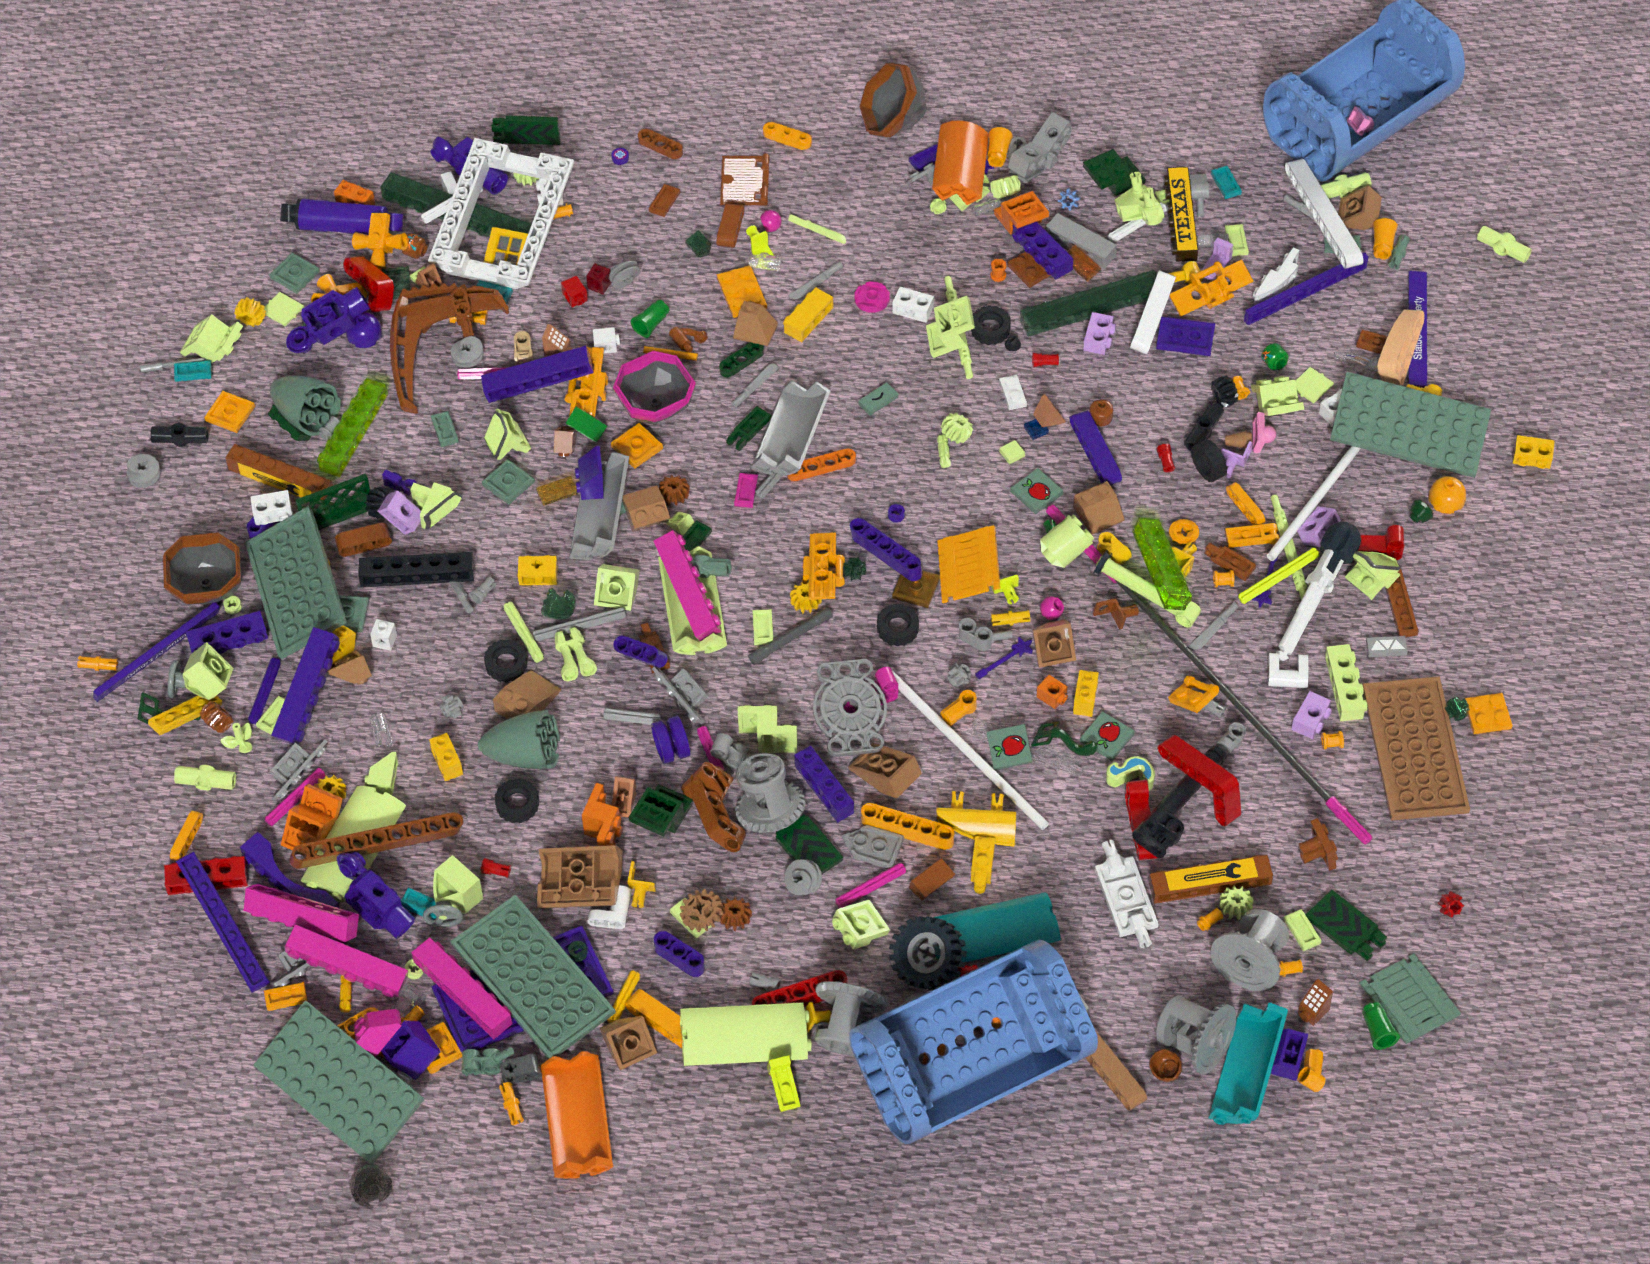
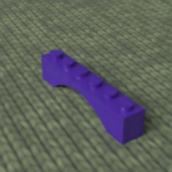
(260, 854)

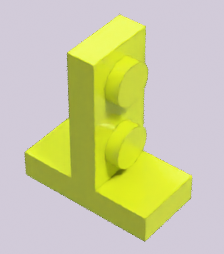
(783, 1083)

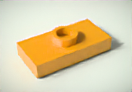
(285, 996)

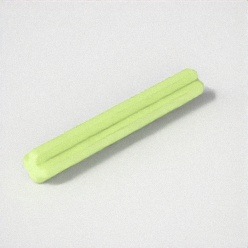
(523, 632)

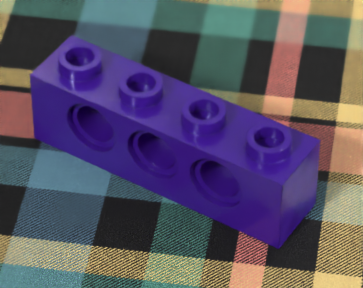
(1043, 249)
(235, 628)
(824, 784)

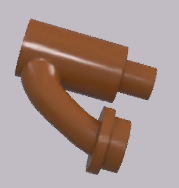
(679, 337)

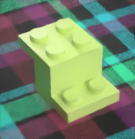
(951, 323)
(212, 339)
(1277, 396)
(764, 722)

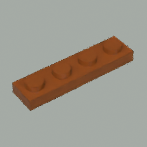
(1402, 608)

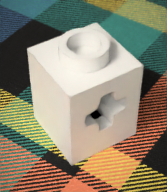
(606, 339)
(385, 631)

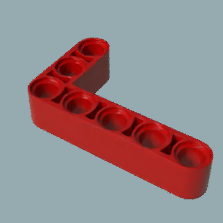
(1208, 774)
(804, 987)

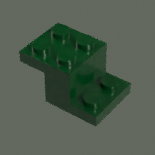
(1111, 171)
(660, 810)

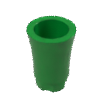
(650, 318)
(1379, 1026)

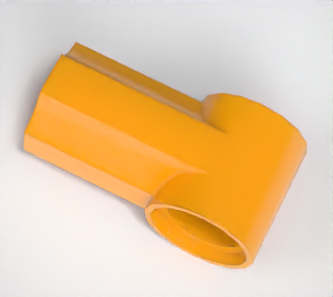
(959, 708)
(1310, 1075)

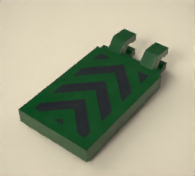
(526, 130)
(807, 842)
(1346, 925)

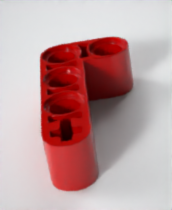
(373, 280)
(1391, 544)
(1138, 809)

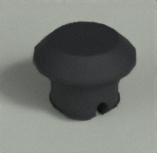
(1012, 343)

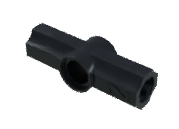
(1204, 425)
(179, 434)

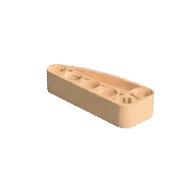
(1400, 347)

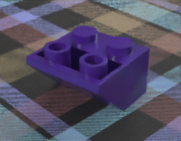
(411, 1049)
(1289, 1054)

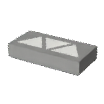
(1386, 646)

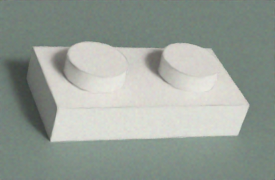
(1012, 392)

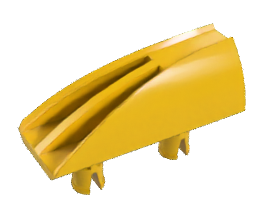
(983, 823)

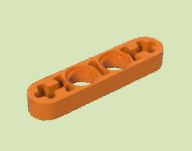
(823, 468)

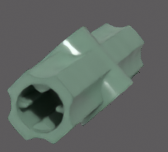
(711, 566)

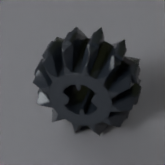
(1224, 391)
(374, 501)

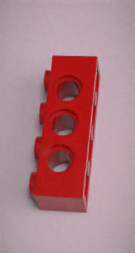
(215, 867)

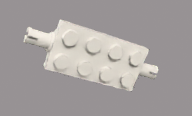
(1126, 895)

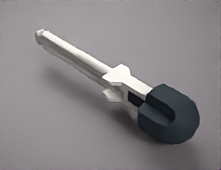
(1337, 548)

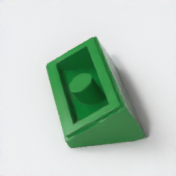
(586, 424)

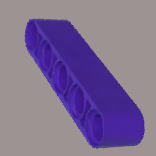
(1095, 448)
(886, 549)

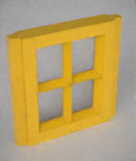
(504, 246)

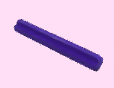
(264, 690)

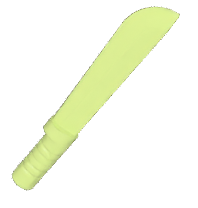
(817, 228)

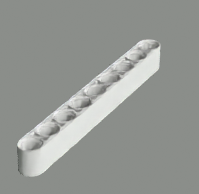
(1324, 213)

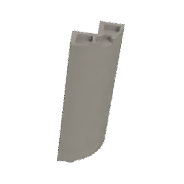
(791, 429)
(598, 518)

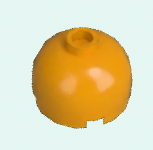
(1447, 495)

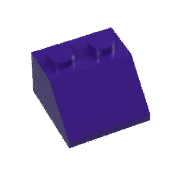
(590, 475)

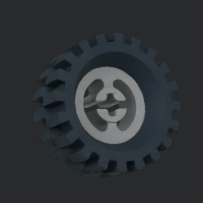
(907, 954)

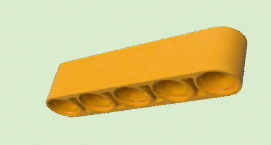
(913, 833)
(656, 1015)

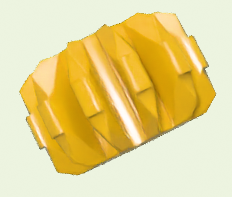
(250, 312)
(800, 599)
(332, 786)

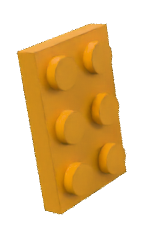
(740, 286)

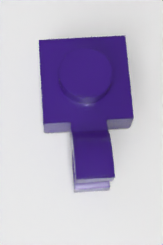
(395, 482)

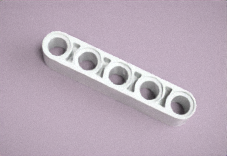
(1152, 312)

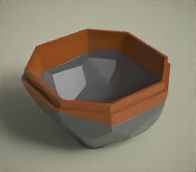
(892, 100)
(199, 561)

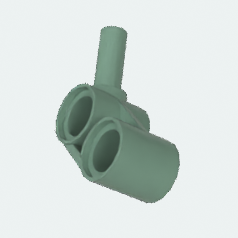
(487, 1064)

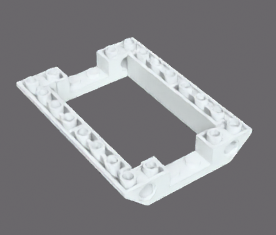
(479, 160)

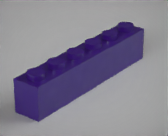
(537, 374)
(306, 686)

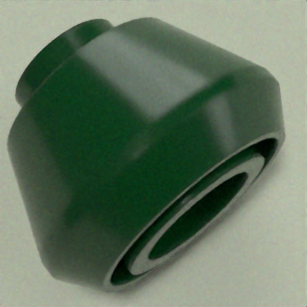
(1420, 512)

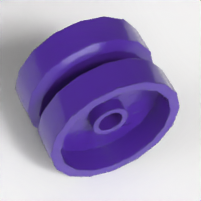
(670, 740)

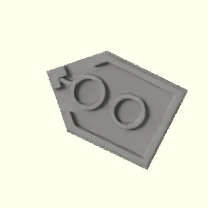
(874, 845)

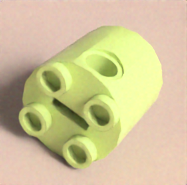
(1065, 542)

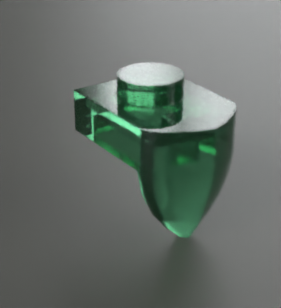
(699, 244)

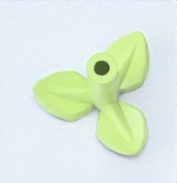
(241, 734)

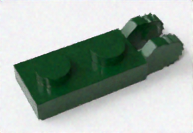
(749, 427)

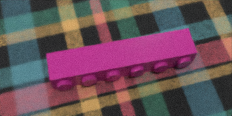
(687, 585)
(300, 911)
(346, 961)
(462, 988)

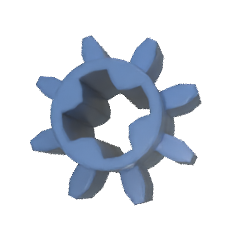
(1072, 195)

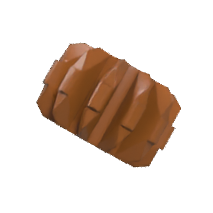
(674, 489)
(216, 717)
(740, 919)

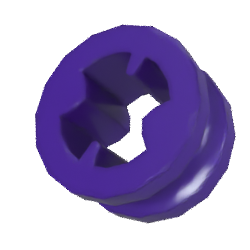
(899, 509)

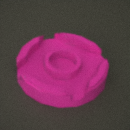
(868, 301)

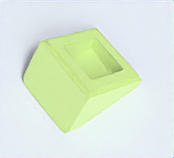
(681, 522)

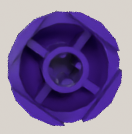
(366, 331)

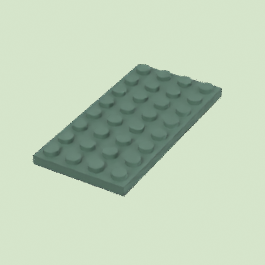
(1410, 424)
(295, 581)
(533, 977)
(339, 1082)

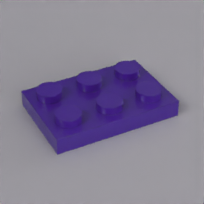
(1185, 336)

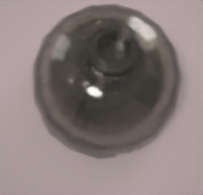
(369, 1184)

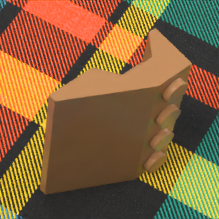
(579, 876)

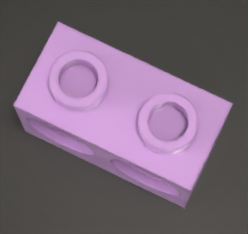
(1098, 333)
(1317, 524)

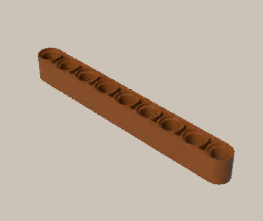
(365, 838)

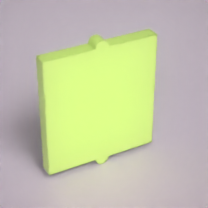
(283, 308)
(1312, 385)

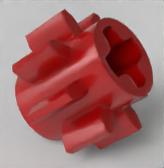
(1450, 904)

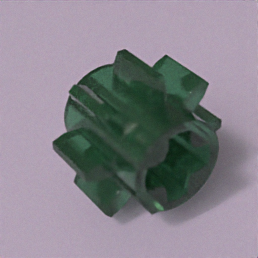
(854, 568)
(1457, 708)

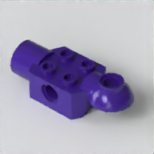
(456, 157)
(327, 319)
(372, 897)

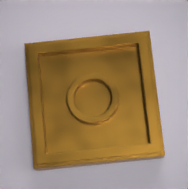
(917, 592)

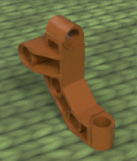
(707, 789)

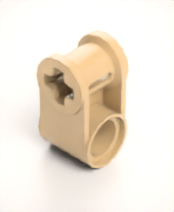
(523, 351)

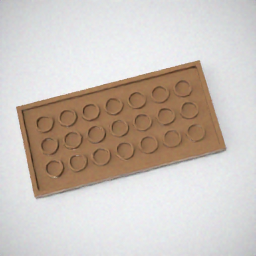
(1415, 748)

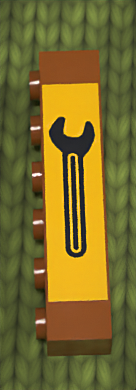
(275, 472)
(1210, 878)

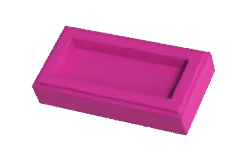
(746, 490)

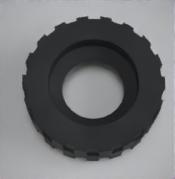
(991, 313)
(1209, 460)
(897, 611)
(505, 647)
(512, 787)

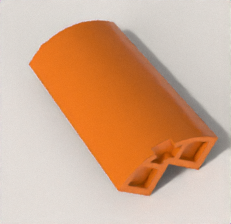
(960, 161)
(576, 1116)

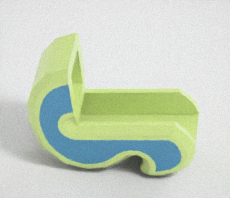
(1131, 769)

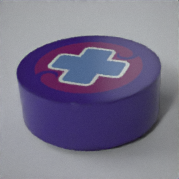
(620, 156)

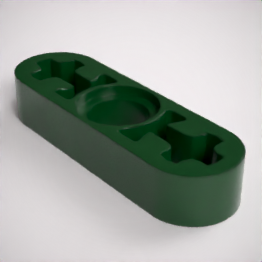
(743, 352)

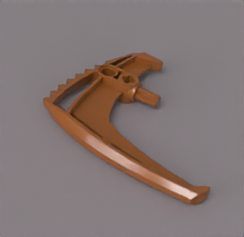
(428, 312)

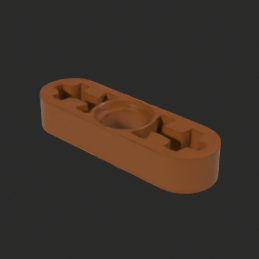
(655, 138)

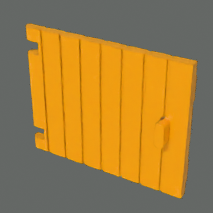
(968, 563)

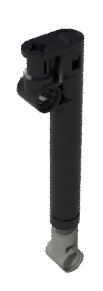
(1157, 827)

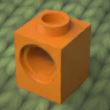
(1050, 685)

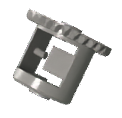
(764, 787)
(1248, 954)
(849, 1006)
(1205, 1044)

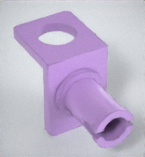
(1233, 459)

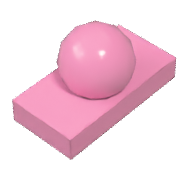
(1360, 122)
(1261, 433)

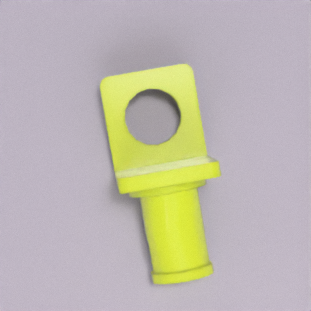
(759, 241)
(1007, 587)

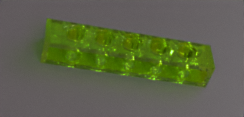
(352, 427)
(1161, 564)

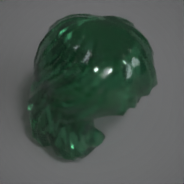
(558, 607)

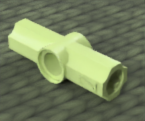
(1346, 185)
(1504, 244)
(205, 777)

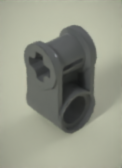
(523, 1069)

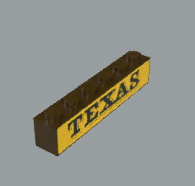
(1181, 214)

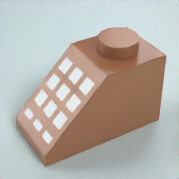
(554, 341)

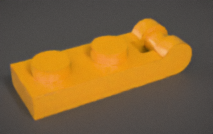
(1252, 535)

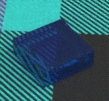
(1035, 430)

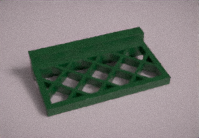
(340, 509)

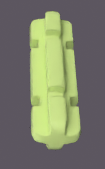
(943, 449)

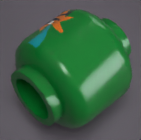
(1275, 356)

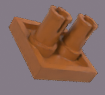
(1319, 846)

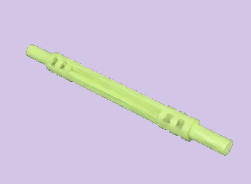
(964, 352)
(1289, 549)

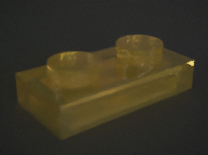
(556, 490)

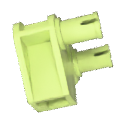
(1139, 203)

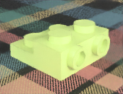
(859, 924)

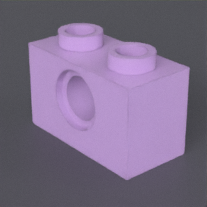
(391, 510)
(1312, 705)

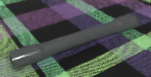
(765, 651)

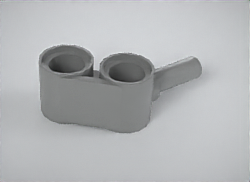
(1199, 191)
(979, 637)
(730, 755)

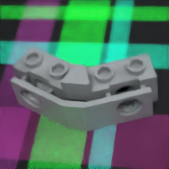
(1042, 151)

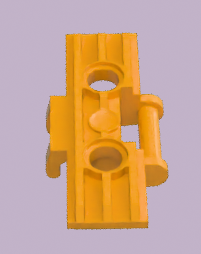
(1213, 292)
(591, 385)
(815, 567)

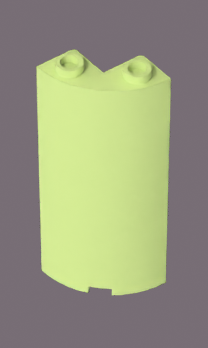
(681, 632)
(362, 812)
(744, 1033)

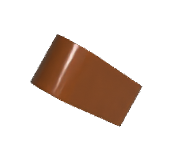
(730, 225)
(363, 539)

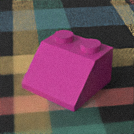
(376, 1029)

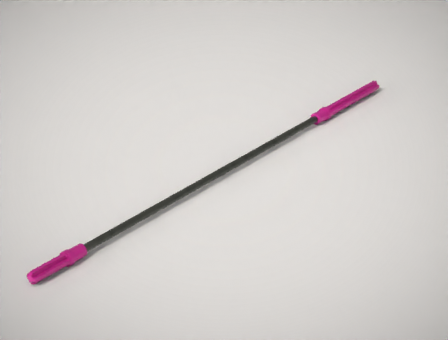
(1332, 803)

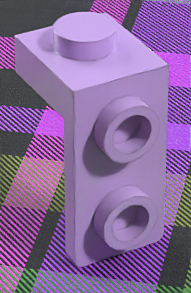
(1221, 252)

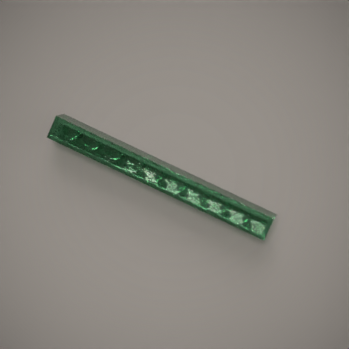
(423, 198)

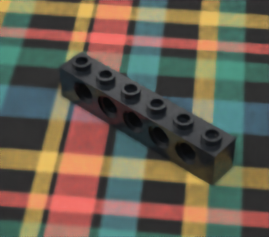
(416, 569)

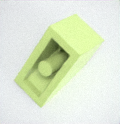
(383, 774)

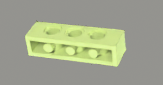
(1335, 658)

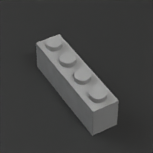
(1069, 233)

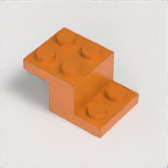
(1021, 211)
(311, 818)
(601, 819)

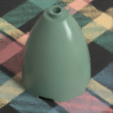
(305, 401)
(523, 741)

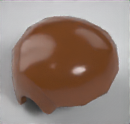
(1165, 1065)

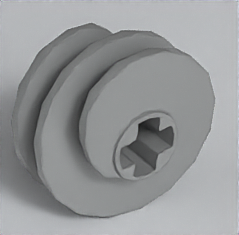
(623, 274)
(467, 352)
(143, 470)
(803, 877)

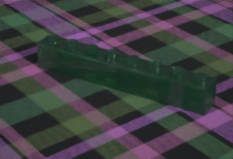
(1082, 304)

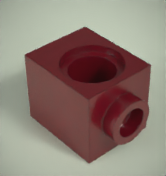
(598, 278)

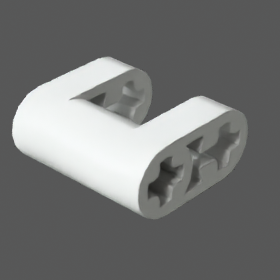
(1288, 678)
(616, 916)

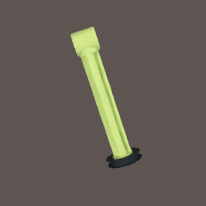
(1144, 588)

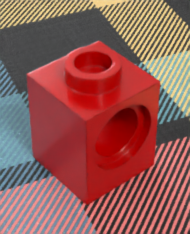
(574, 291)

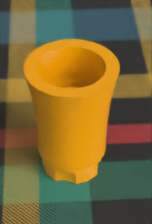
(998, 146)
(1384, 236)

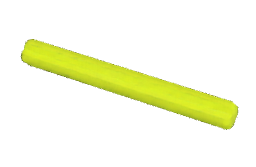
(1278, 575)

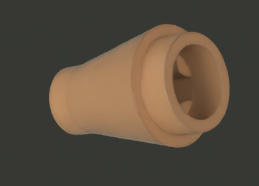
(1239, 440)

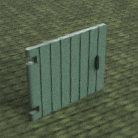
(1410, 998)

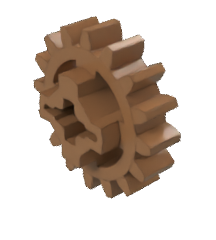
(701, 910)

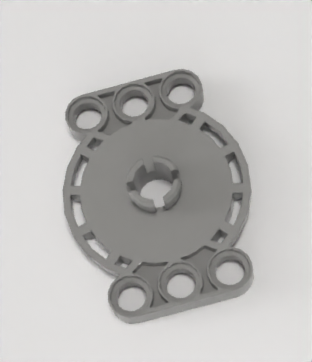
(859, 694)

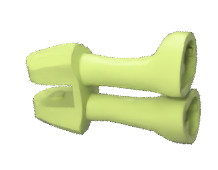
(569, 670)

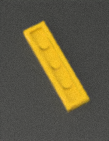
(179, 714)

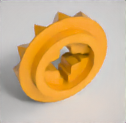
(1188, 526)

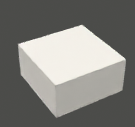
(448, 182)

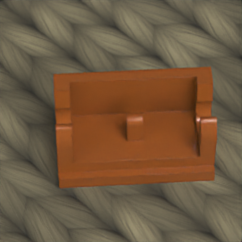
(931, 879)

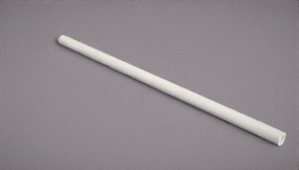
(1312, 503)
(971, 754)

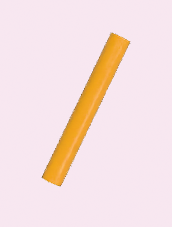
(680, 354)

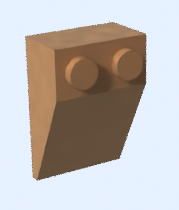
(525, 695)
(887, 770)

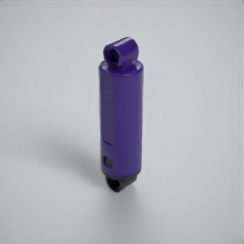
(335, 216)

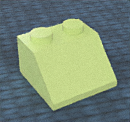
(616, 586)

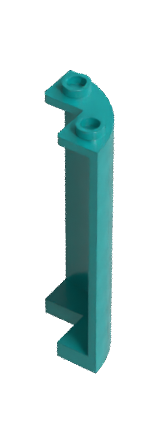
(1004, 926)
(1248, 1064)

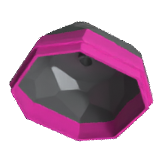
(650, 380)

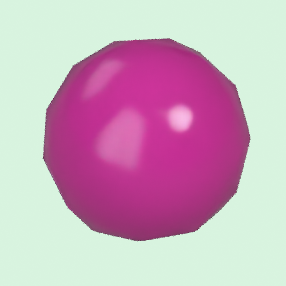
(771, 220)
(1051, 608)

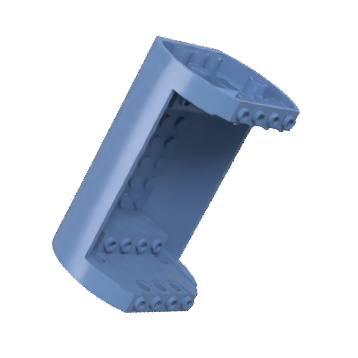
(1401, 57)
(1038, 1035)

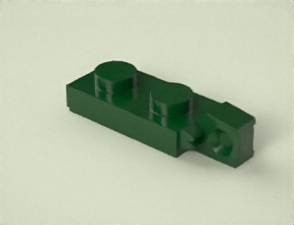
(286, 425)

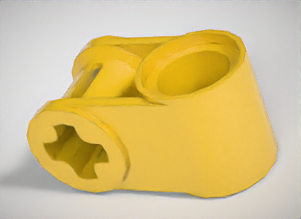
(1119, 551)

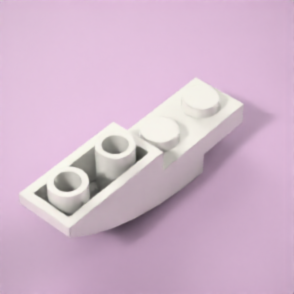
(1278, 280)

